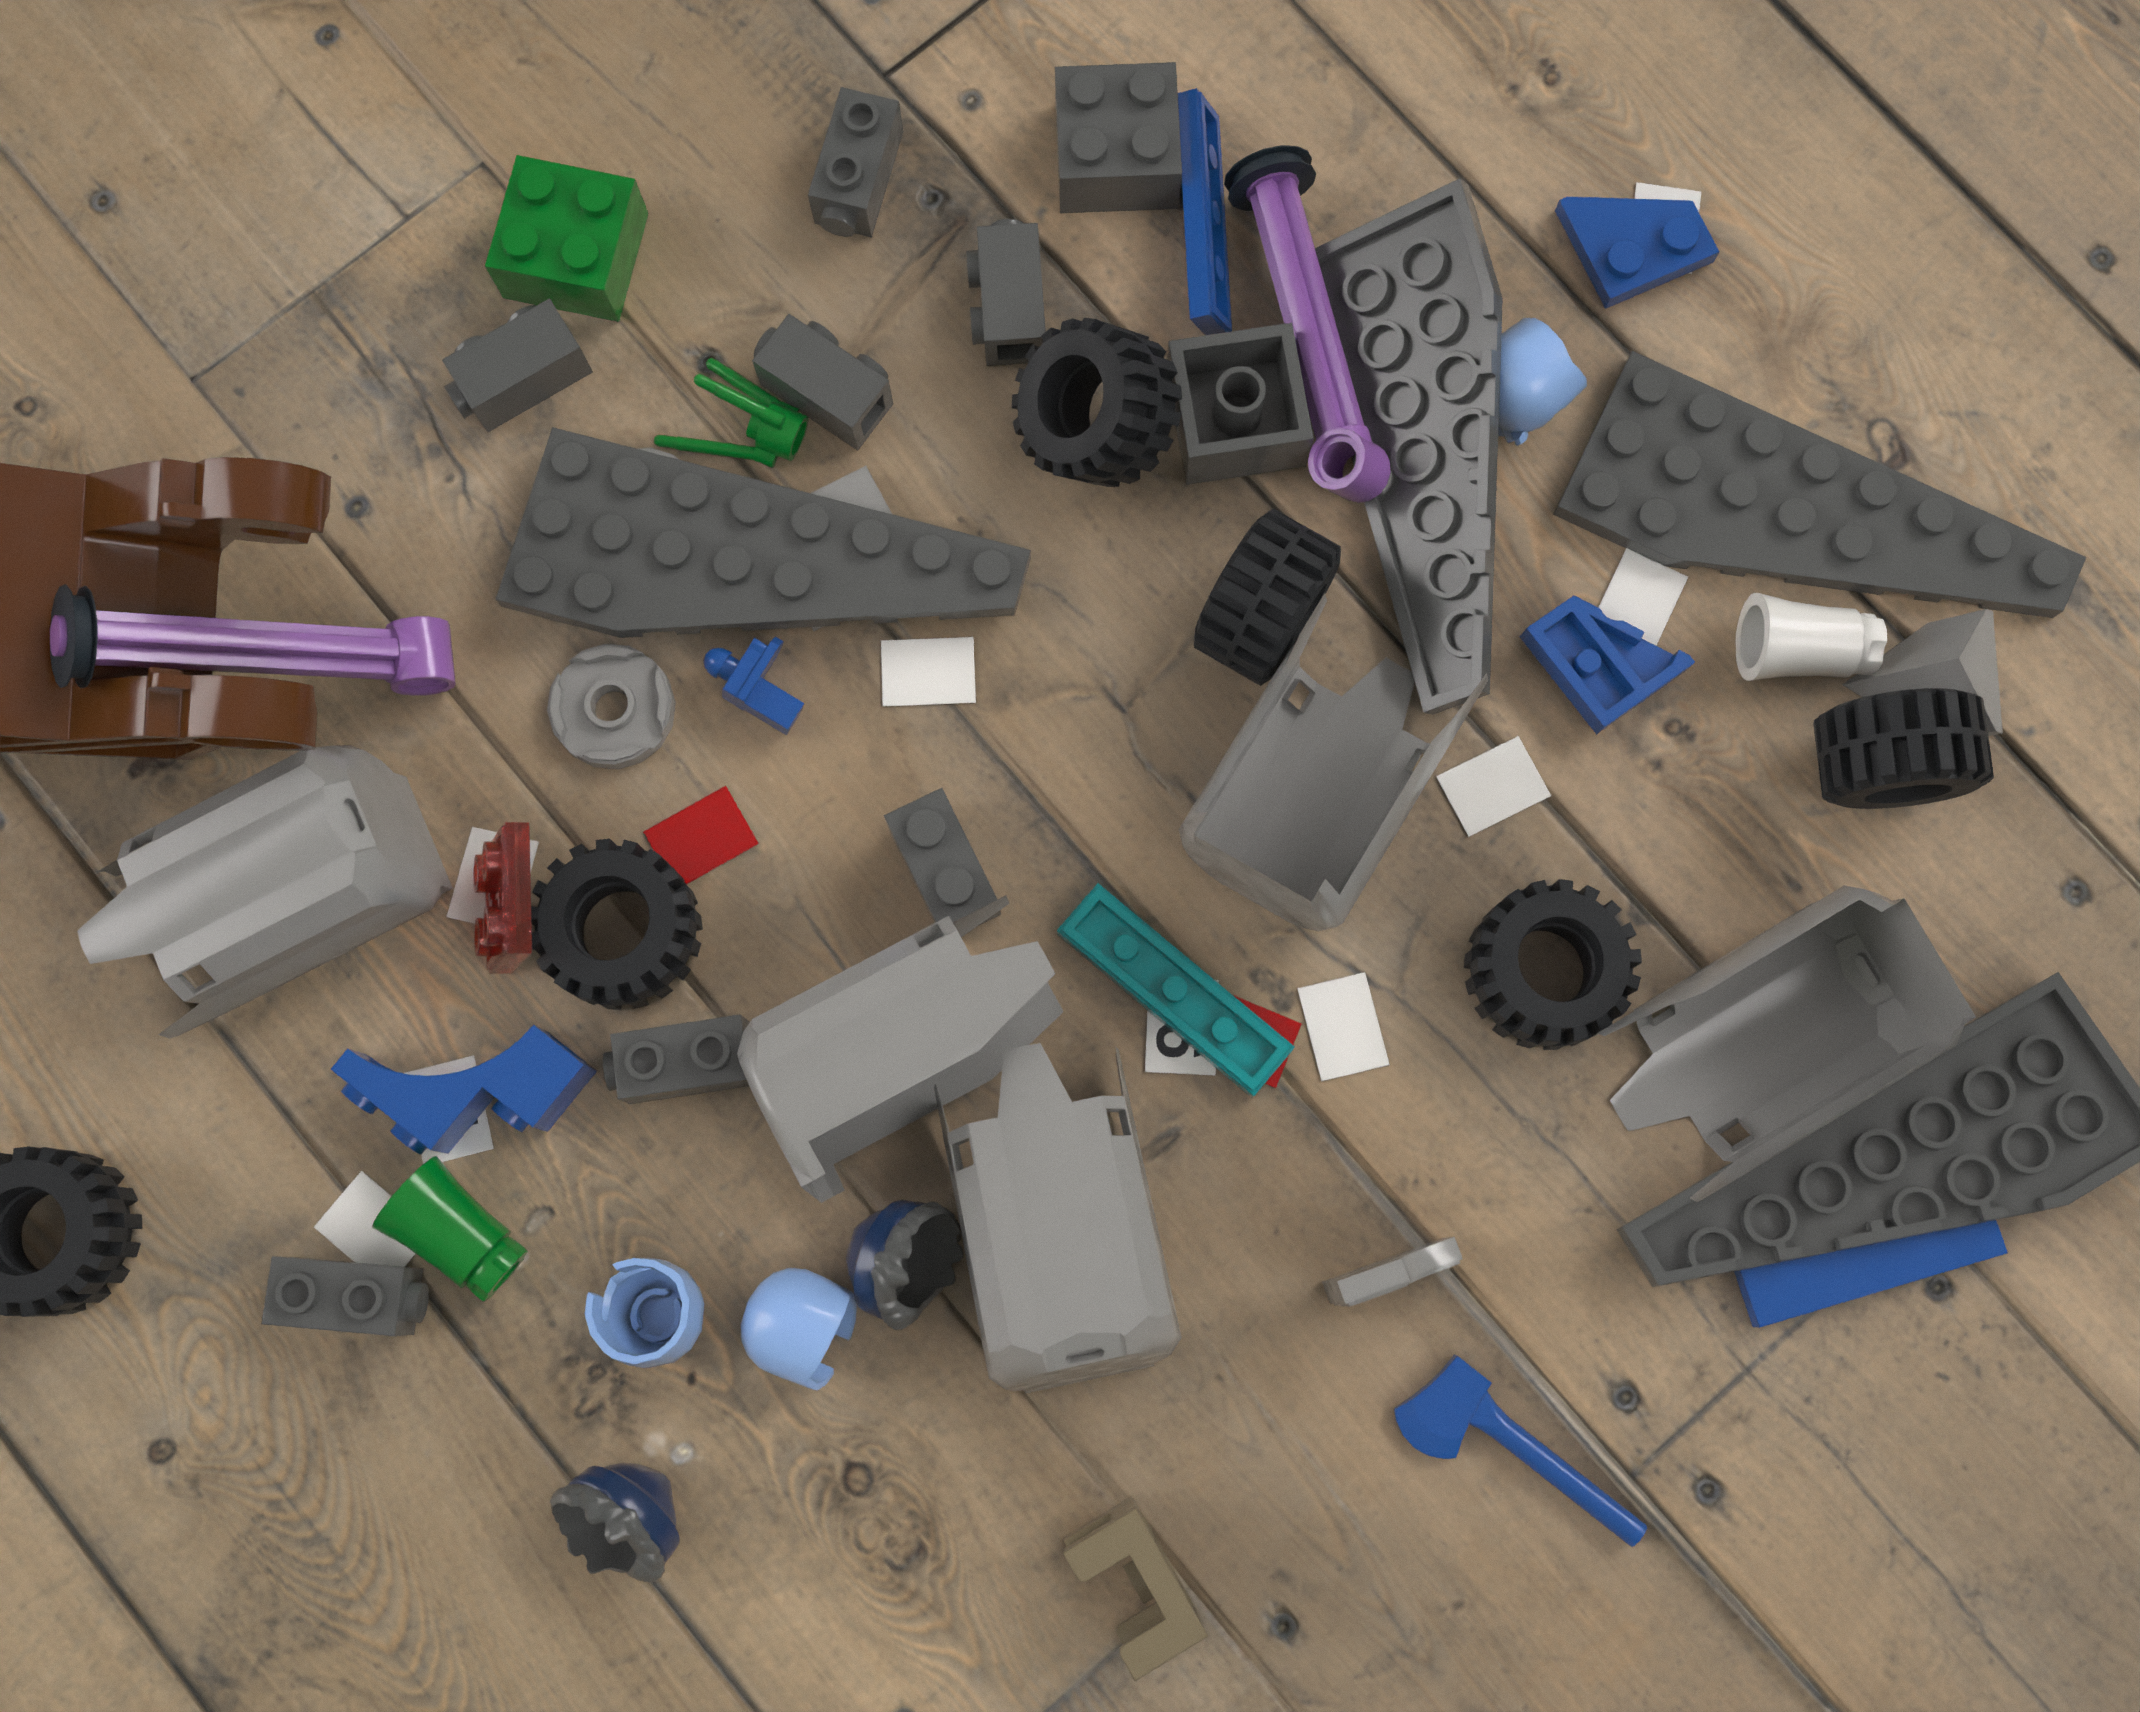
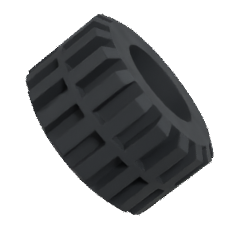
(1058, 396)
(1266, 595)
(1903, 748)
(574, 893)
(1593, 934)
(95, 1235)

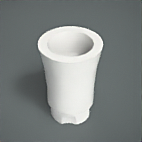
(1806, 640)

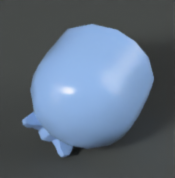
(1534, 379)
(646, 1313)
(793, 1324)

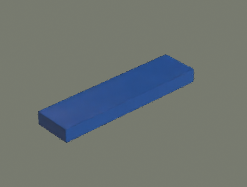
(1204, 214)
(1824, 1280)

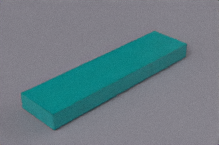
(1175, 990)

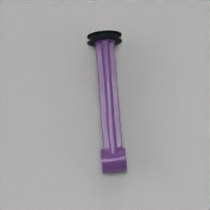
(1272, 188)
(408, 653)

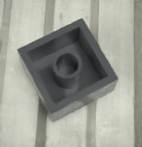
(1118, 137)
(1240, 403)

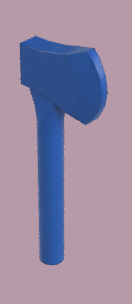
(1458, 1397)

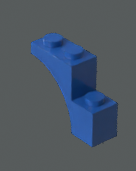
(530, 1079)

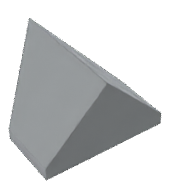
(1943, 654)

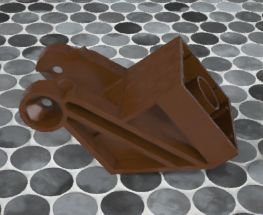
(144, 545)

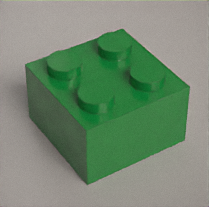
(567, 238)

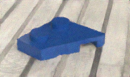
(1635, 242)
(1600, 661)

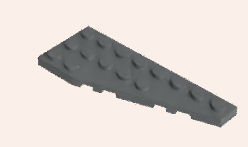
(1425, 365)
(1746, 492)
(684, 548)
(1986, 1132)

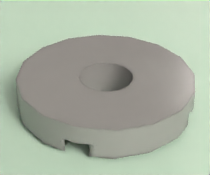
(631, 736)

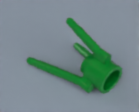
(773, 423)

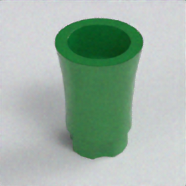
(450, 1230)

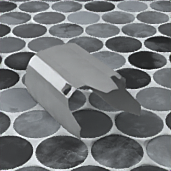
(1314, 790)
(266, 884)
(1788, 1030)
(878, 1037)
(1059, 1233)

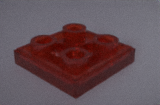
(505, 878)

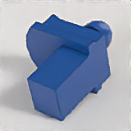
(747, 685)

